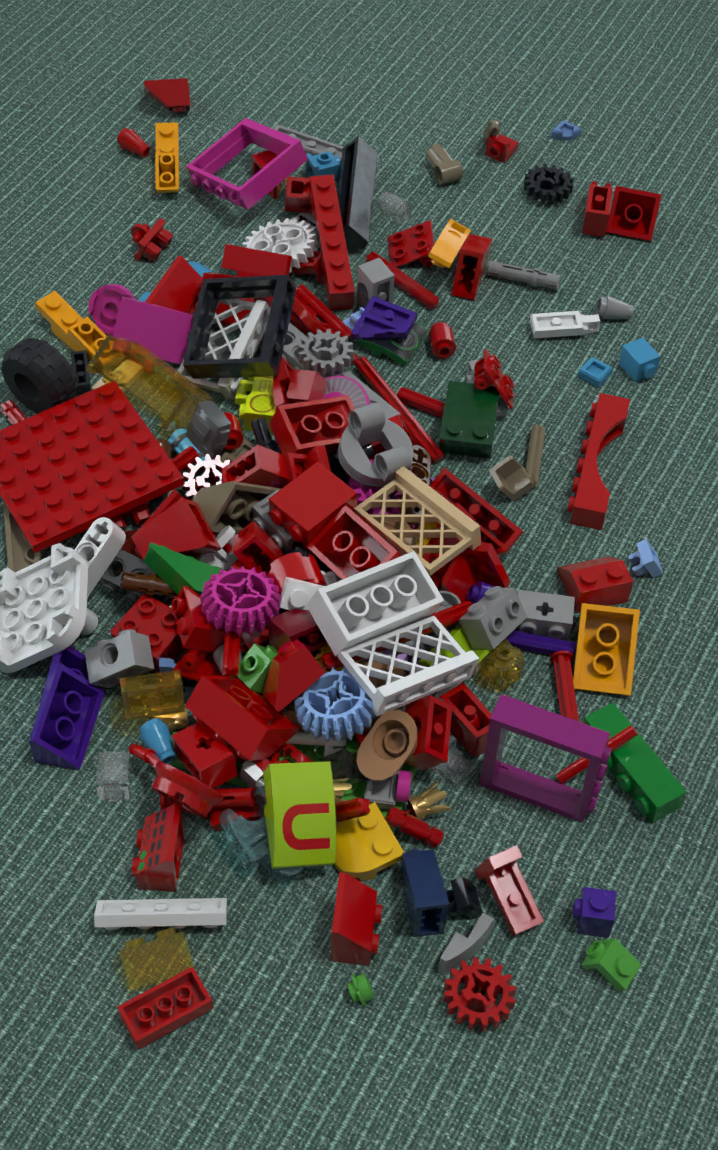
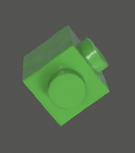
(255, 666)

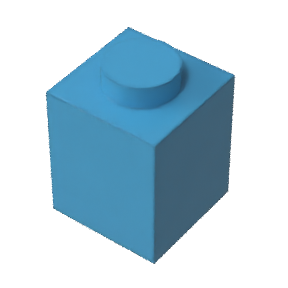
(639, 359)

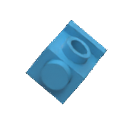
(323, 164)

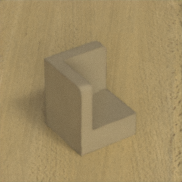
(511, 478)

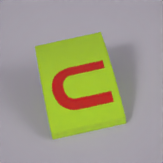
(300, 814)

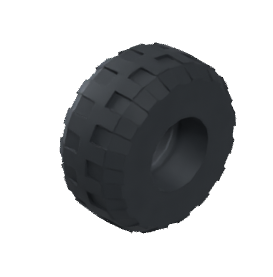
(38, 375)

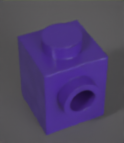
(595, 912)

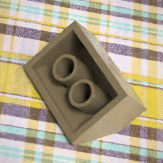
(230, 504)

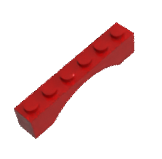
(335, 257)
(592, 496)

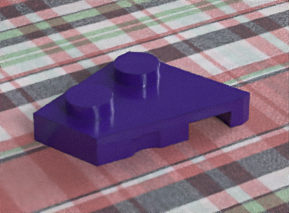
(383, 321)

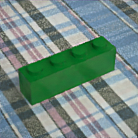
(639, 768)

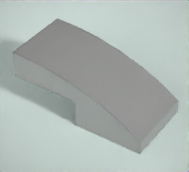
(465, 948)

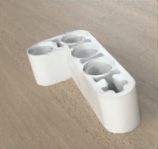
(104, 542)

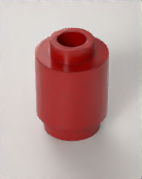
(442, 340)
(235, 436)

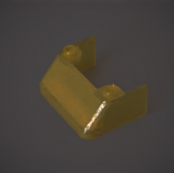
(148, 380)

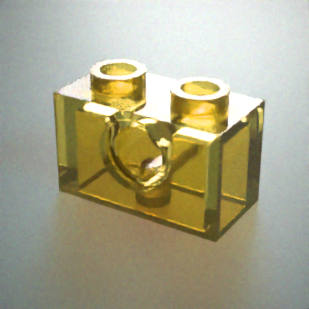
(152, 695)

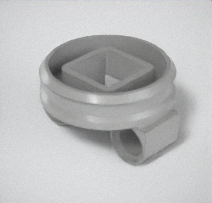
(368, 426)

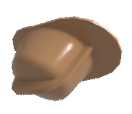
(387, 745)

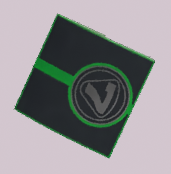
(397, 348)

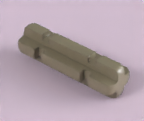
(491, 129)

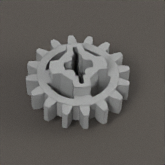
(325, 352)

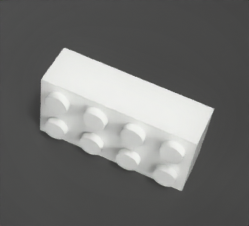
(374, 602)

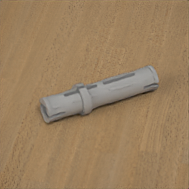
(529, 276)

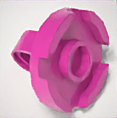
(105, 305)

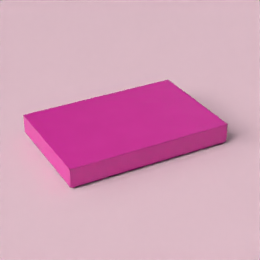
(155, 327)

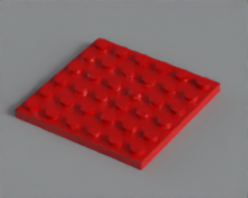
(80, 465)

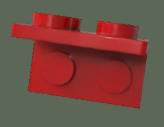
(156, 621)

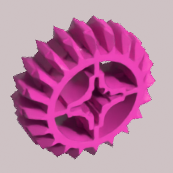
(240, 600)

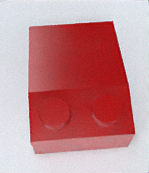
(311, 423)

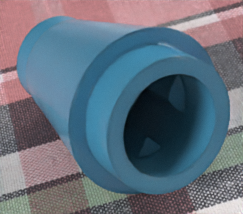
(157, 737)

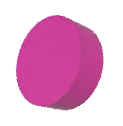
(403, 786)

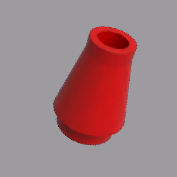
(132, 142)

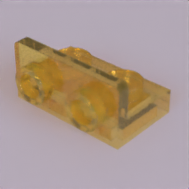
(155, 959)

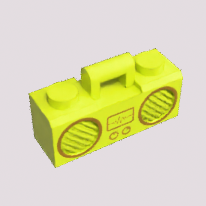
(258, 403)

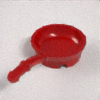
(178, 785)

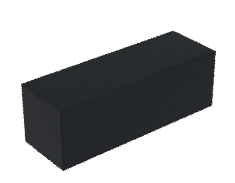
(79, 364)

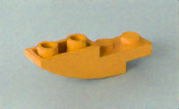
(167, 158)
(448, 244)
(69, 326)

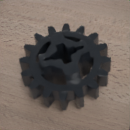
(548, 184)

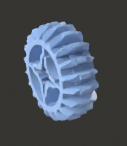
(334, 707)

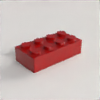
(165, 1007)

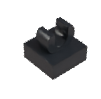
(466, 899)

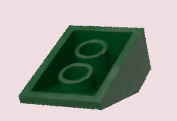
(469, 420)

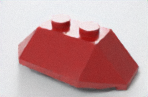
(493, 525)

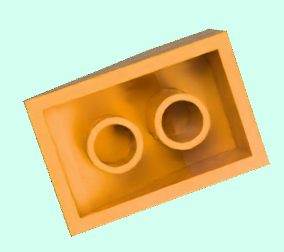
(606, 649)

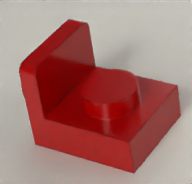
(501, 147)
(314, 265)

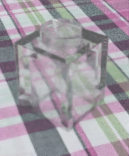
(114, 776)

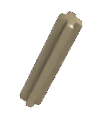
(535, 453)

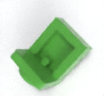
(612, 962)

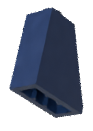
(424, 893)

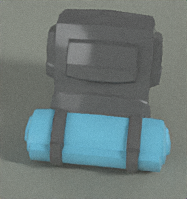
(206, 433)

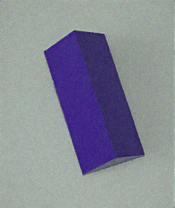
(66, 712)

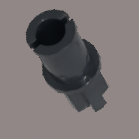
(263, 434)

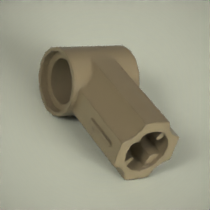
(444, 167)

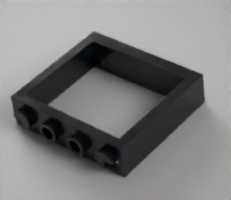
(212, 290)

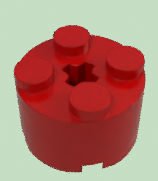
(296, 567)

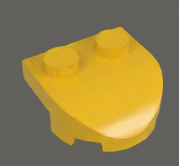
(366, 845)

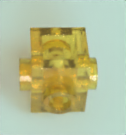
(503, 665)

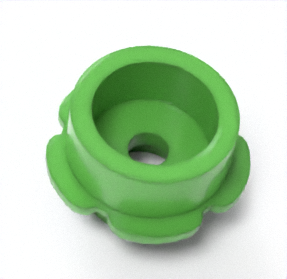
(361, 989)

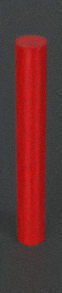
(583, 763)

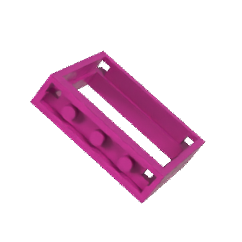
(290, 157)

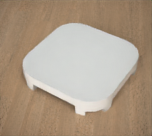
(42, 608)

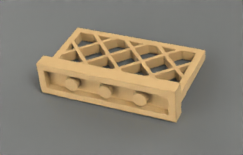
(437, 509)

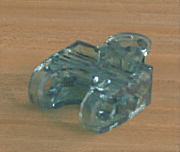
(245, 834)

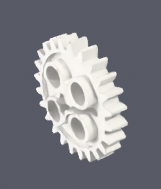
(285, 238)

